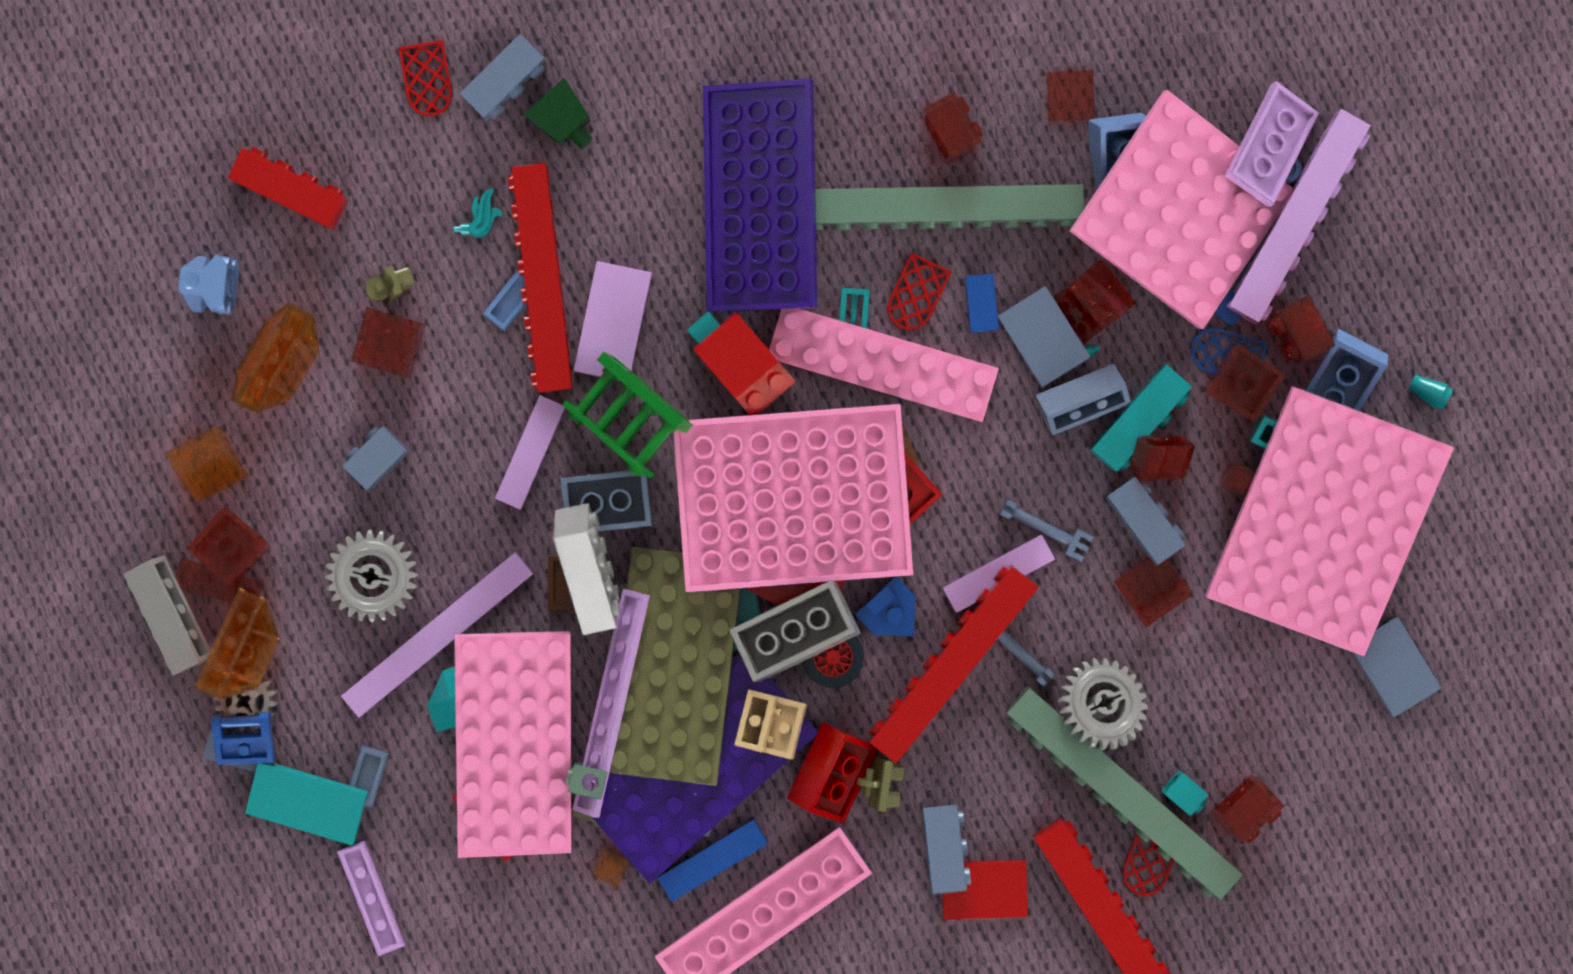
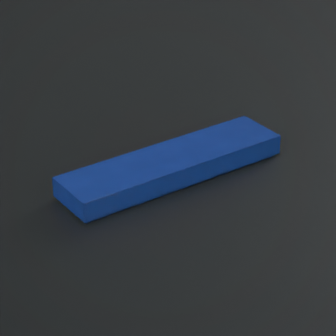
(712, 860)

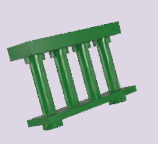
(652, 404)

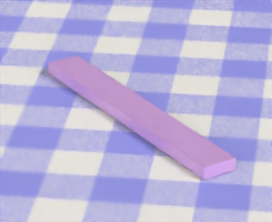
(437, 635)
(612, 696)

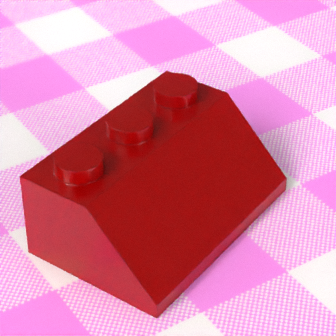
(830, 773)

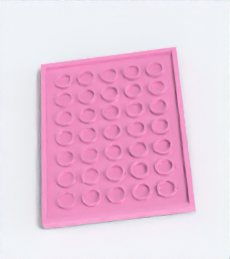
(793, 498)
(1328, 521)

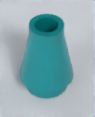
(1431, 391)

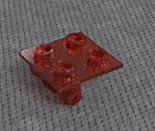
(1152, 589)

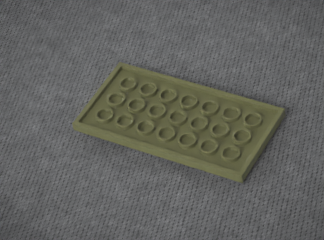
(679, 675)

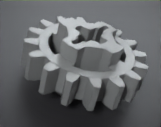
(254, 703)

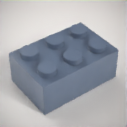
(616, 497)

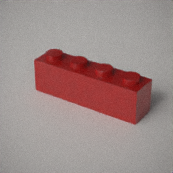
(288, 188)

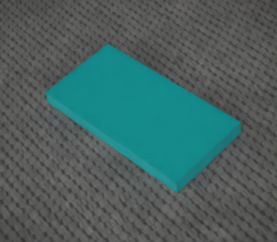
(306, 802)

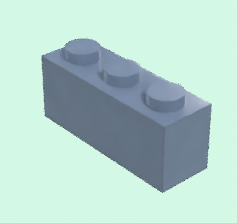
(504, 78)
(1083, 399)
(1146, 520)
(945, 849)

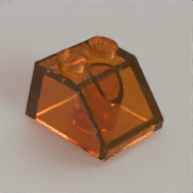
(207, 463)

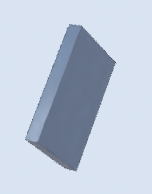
(1044, 336)
(1397, 668)

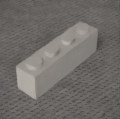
(168, 614)

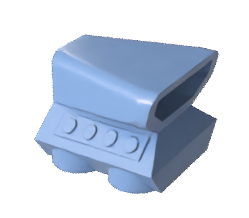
(210, 284)

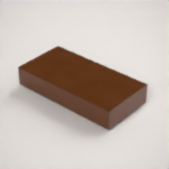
(558, 592)

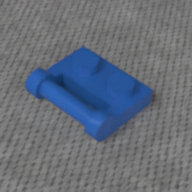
(243, 747)

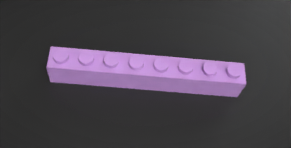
(1297, 218)

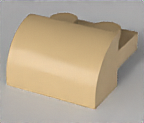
(770, 724)

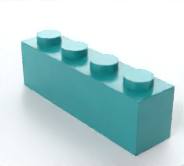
(1141, 417)

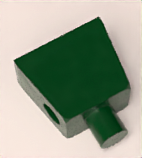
(561, 116)

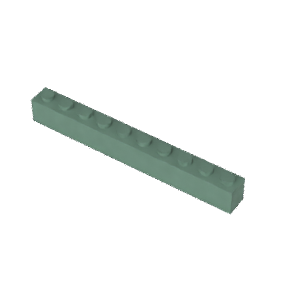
(949, 206)
(1124, 793)

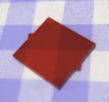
(1070, 95)

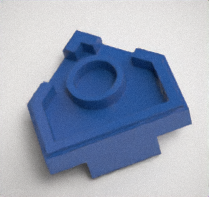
(890, 610)

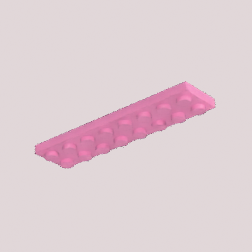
(883, 363)
(768, 909)

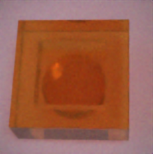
(611, 867)

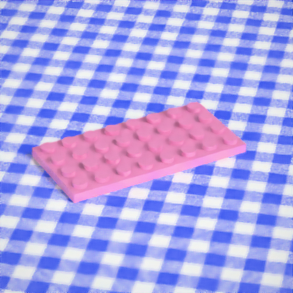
(513, 743)

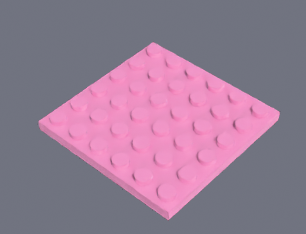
(1174, 214)

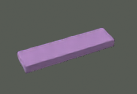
(530, 452)
(1025, 558)
(371, 898)

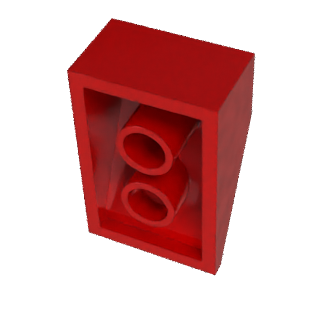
(744, 365)

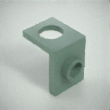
(575, 778)

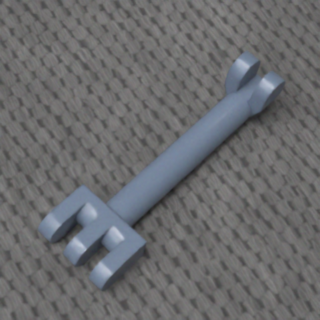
(1073, 542)
(1042, 675)

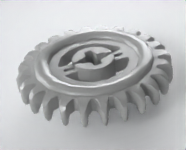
(398, 582)
(1085, 719)

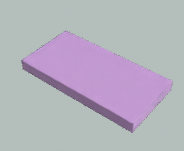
(1272, 144)
(612, 316)

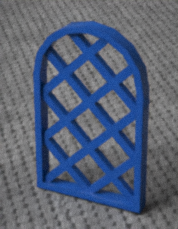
(1221, 352)

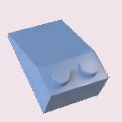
(1108, 140)
(1347, 371)

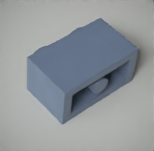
(375, 457)

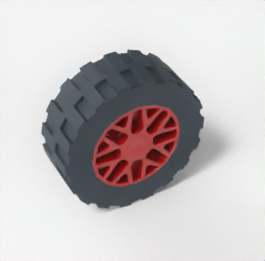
(836, 665)

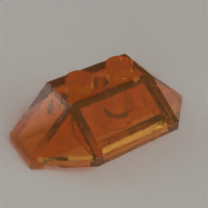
(276, 360)
(240, 648)

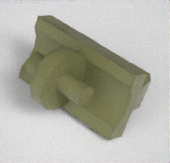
(389, 284)
(877, 784)

